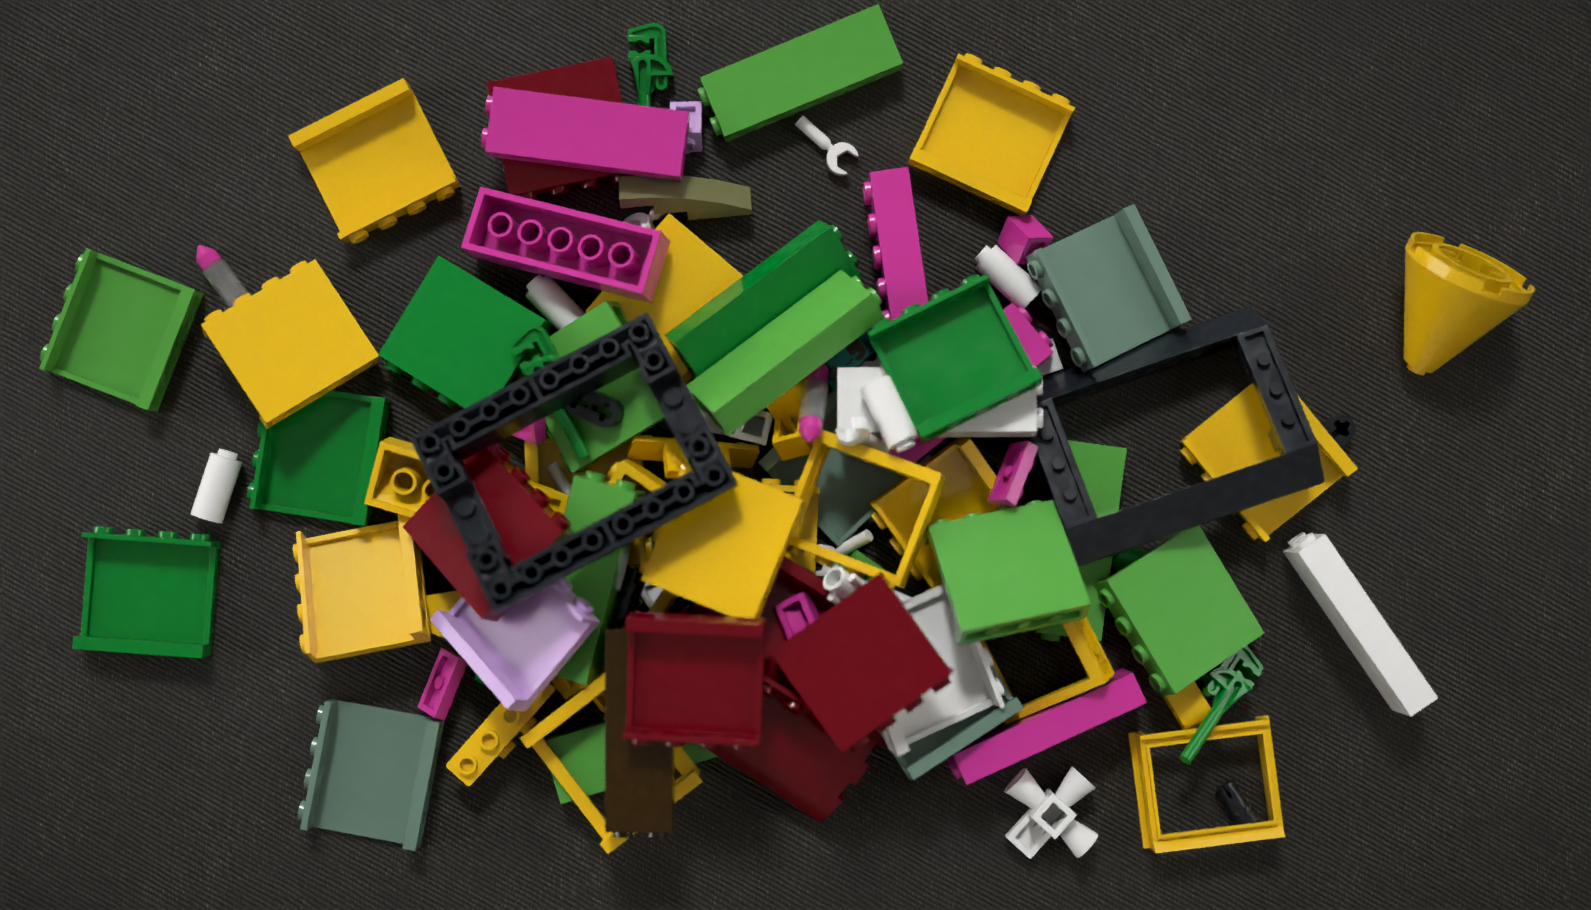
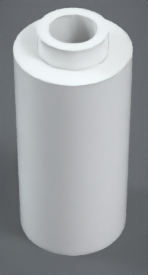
(1007, 276)
(553, 302)
(890, 414)
(216, 486)

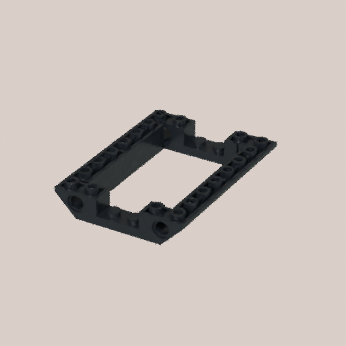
(536, 396)
(1290, 434)

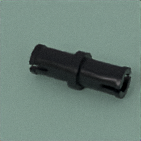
(628, 598)

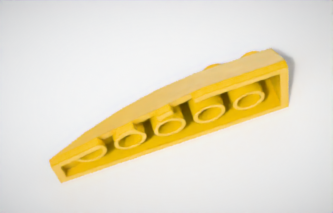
(403, 485)

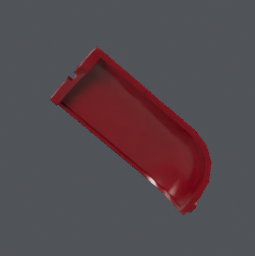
(797, 755)

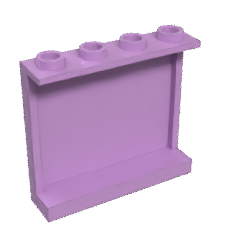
(525, 645)

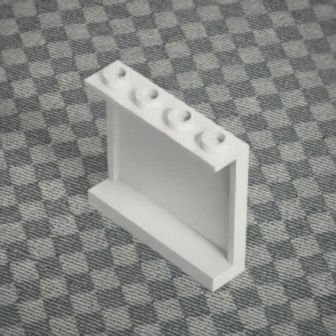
(972, 681)

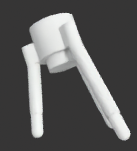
(840, 584)

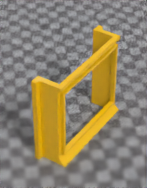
(535, 738)
(1146, 795)

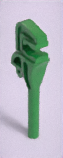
(649, 68)
(527, 340)
(1227, 688)

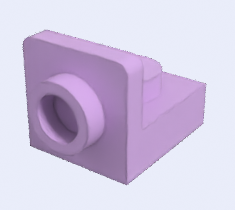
(695, 110)

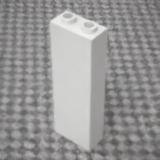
(1012, 419)
(1359, 623)

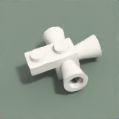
(1050, 813)

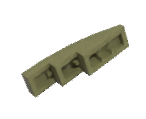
(697, 196)

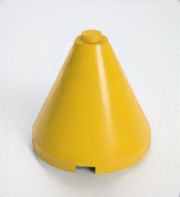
(1453, 299)

